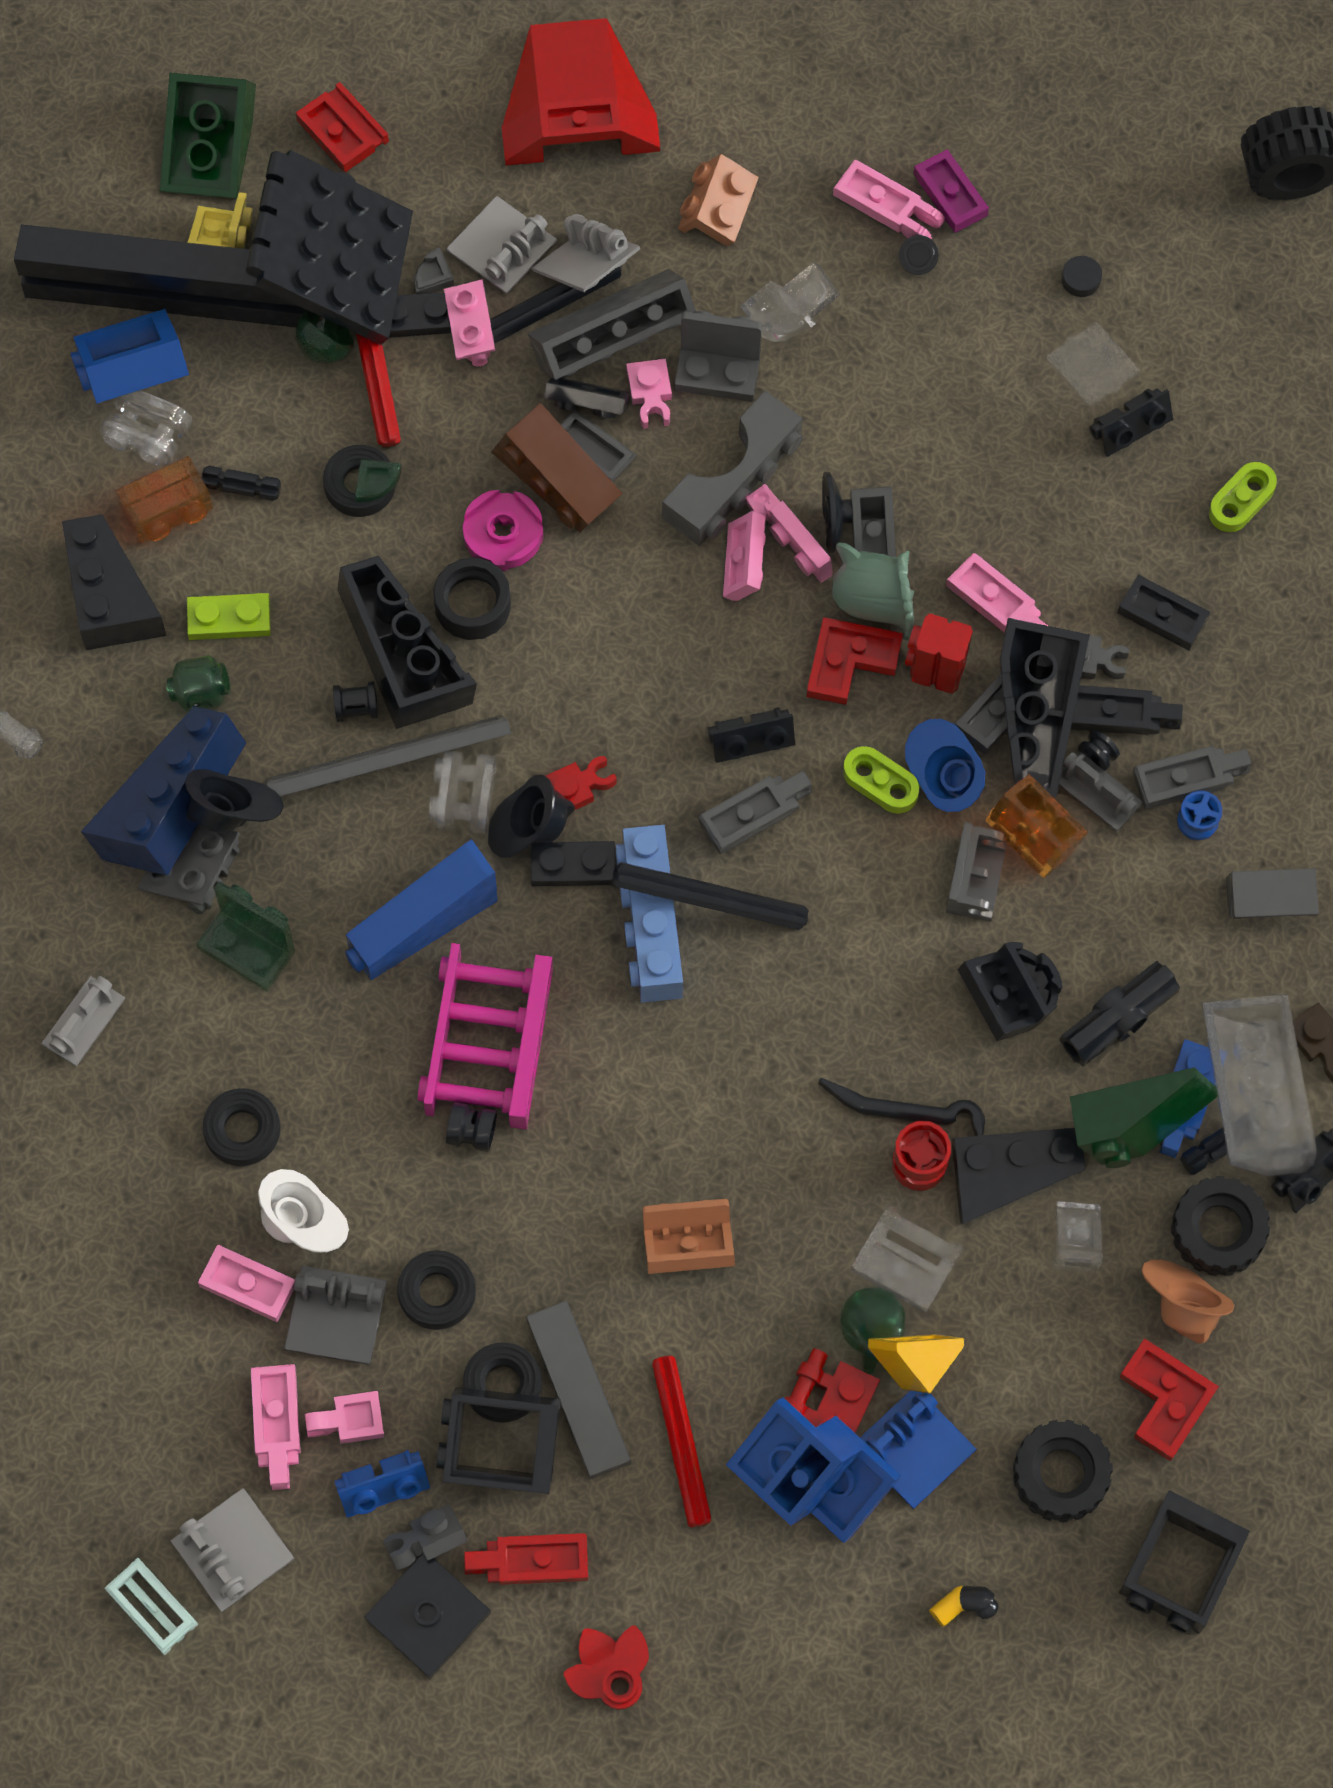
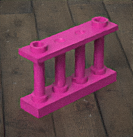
(521, 1060)

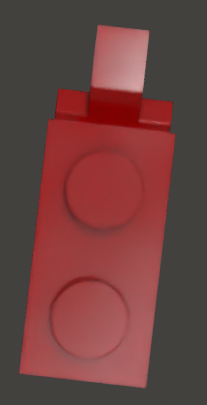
(531, 1559)

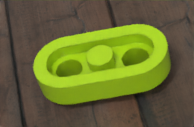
(1240, 498)
(884, 778)

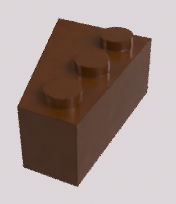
(556, 468)

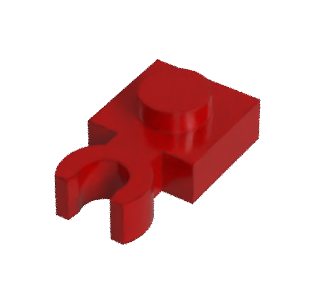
(577, 784)

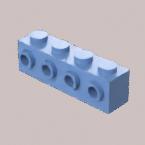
(652, 919)

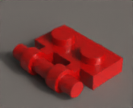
(846, 1392)

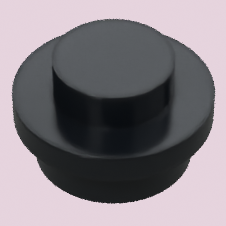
(918, 254)

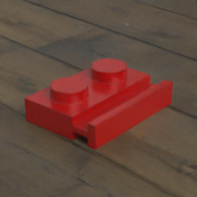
(342, 127)

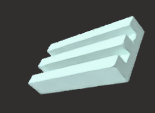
(176, 1633)

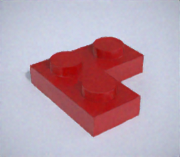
(847, 647)
(1178, 1394)

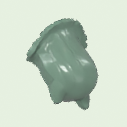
(874, 587)

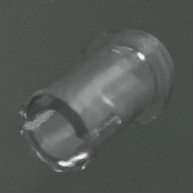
(23, 740)

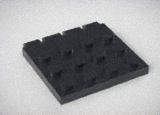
(329, 245)

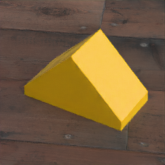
(917, 1360)

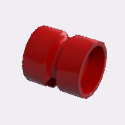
(921, 1155)

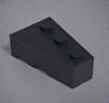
(106, 588)

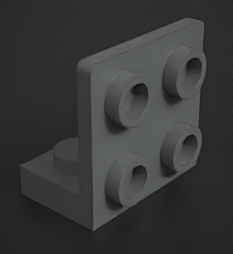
(719, 355)

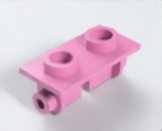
(470, 322)

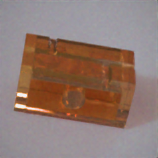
(164, 500)

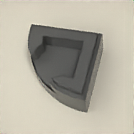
(433, 273)

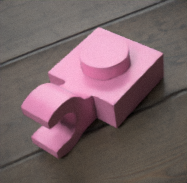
(355, 1418)

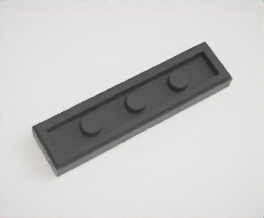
(578, 1389)

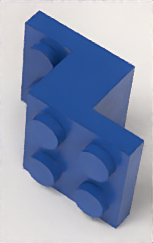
(813, 1470)

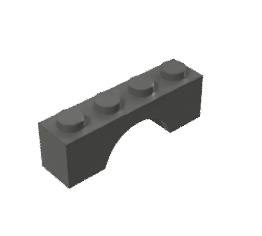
(702, 503)

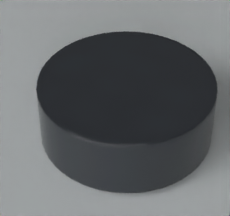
(1081, 276)

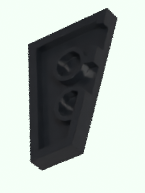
(1011, 1166)

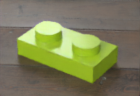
(228, 616)

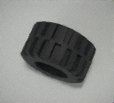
(1290, 153)

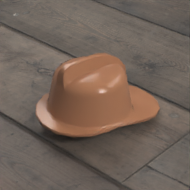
(1186, 1299)

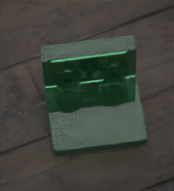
(248, 937)

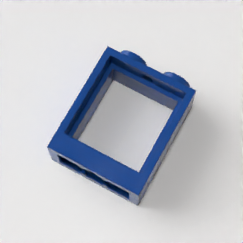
(129, 356)

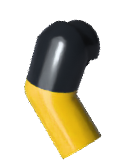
(965, 1598)

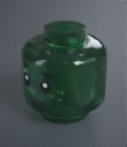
(199, 683)

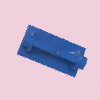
(401, 1479)

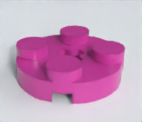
(503, 508)

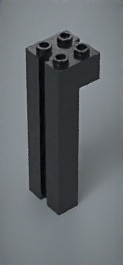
(145, 275)

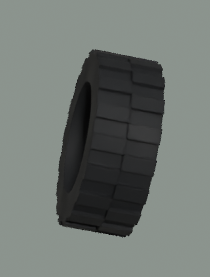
(1243, 1203)
(1086, 1447)

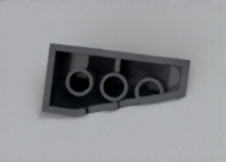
(1040, 692)

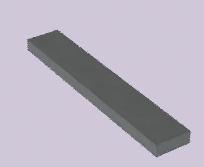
(389, 755)

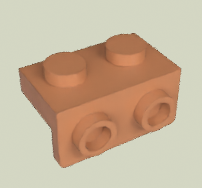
(718, 199)
(688, 1236)

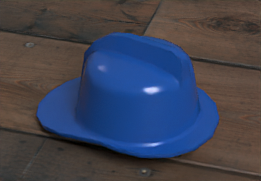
(945, 765)

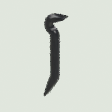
(905, 1110)

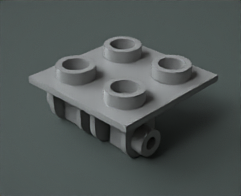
(502, 244)
(587, 255)
(232, 1549)

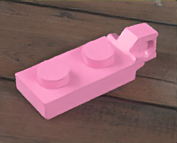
(789, 530)
(992, 593)
(276, 1421)

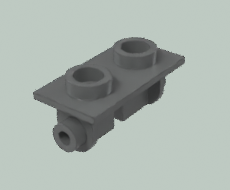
(1098, 790)

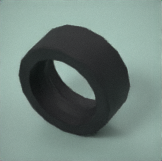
(473, 627)

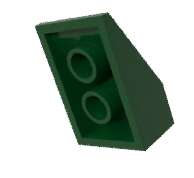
(206, 134)
(1137, 1115)

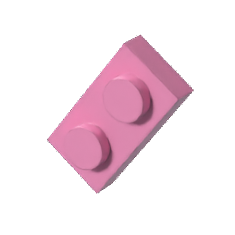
(744, 556)
(247, 1283)

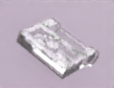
(901, 1270)

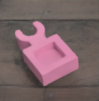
(650, 386)

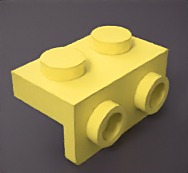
(222, 226)

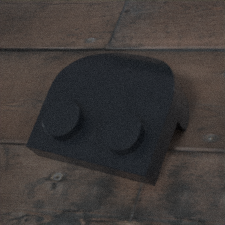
(1012, 988)

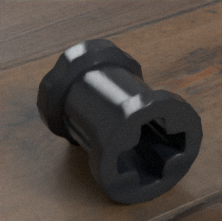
(355, 701)

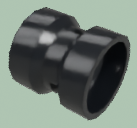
(471, 1126)

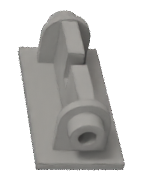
(83, 1020)

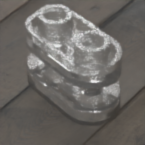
(152, 444)
(449, 773)

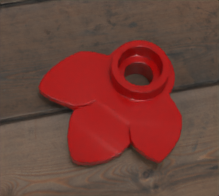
(608, 1661)

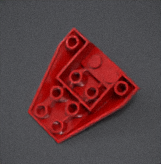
(574, 90)

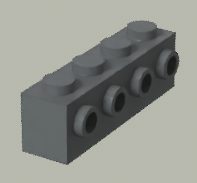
(611, 324)

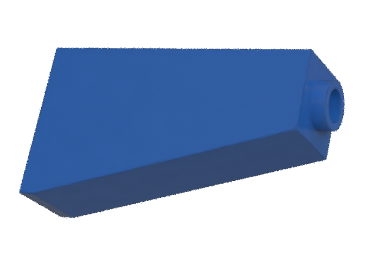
(423, 911)

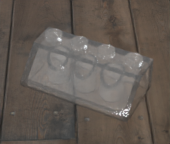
(1260, 1085)

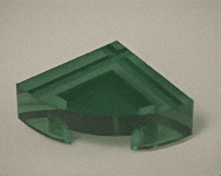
(376, 479)

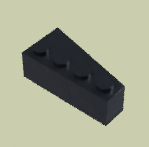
(404, 653)

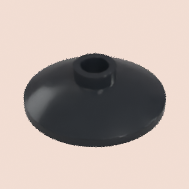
(835, 511)

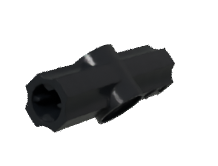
(1119, 1012)

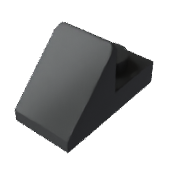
(873, 520)

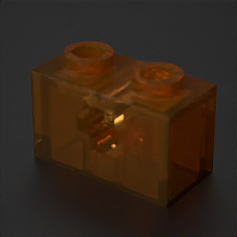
(1036, 826)

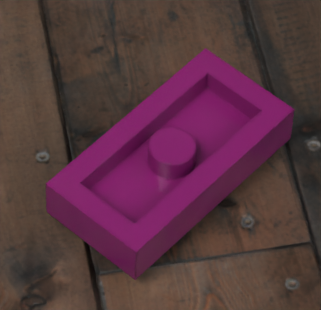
(951, 191)

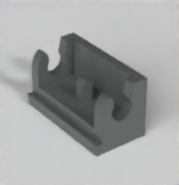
(977, 872)
(1272, 893)

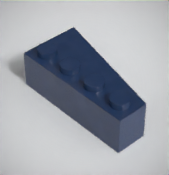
(147, 816)

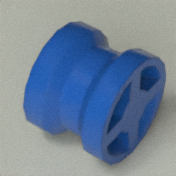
(1202, 806)

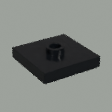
(427, 1615)

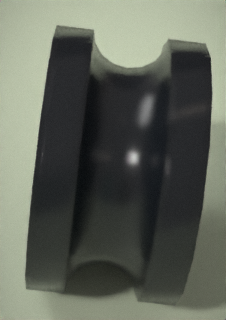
(1099, 749)

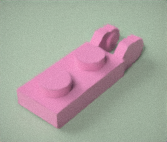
(886, 200)

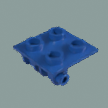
(918, 1445)

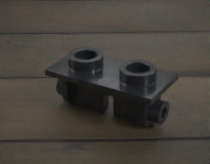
(1143, 415)
(766, 733)
(1307, 1186)

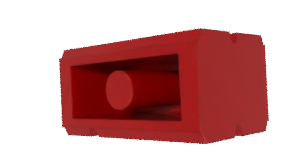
(938, 652)

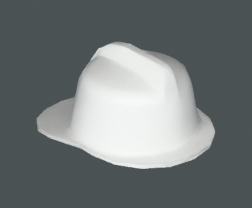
(300, 1212)

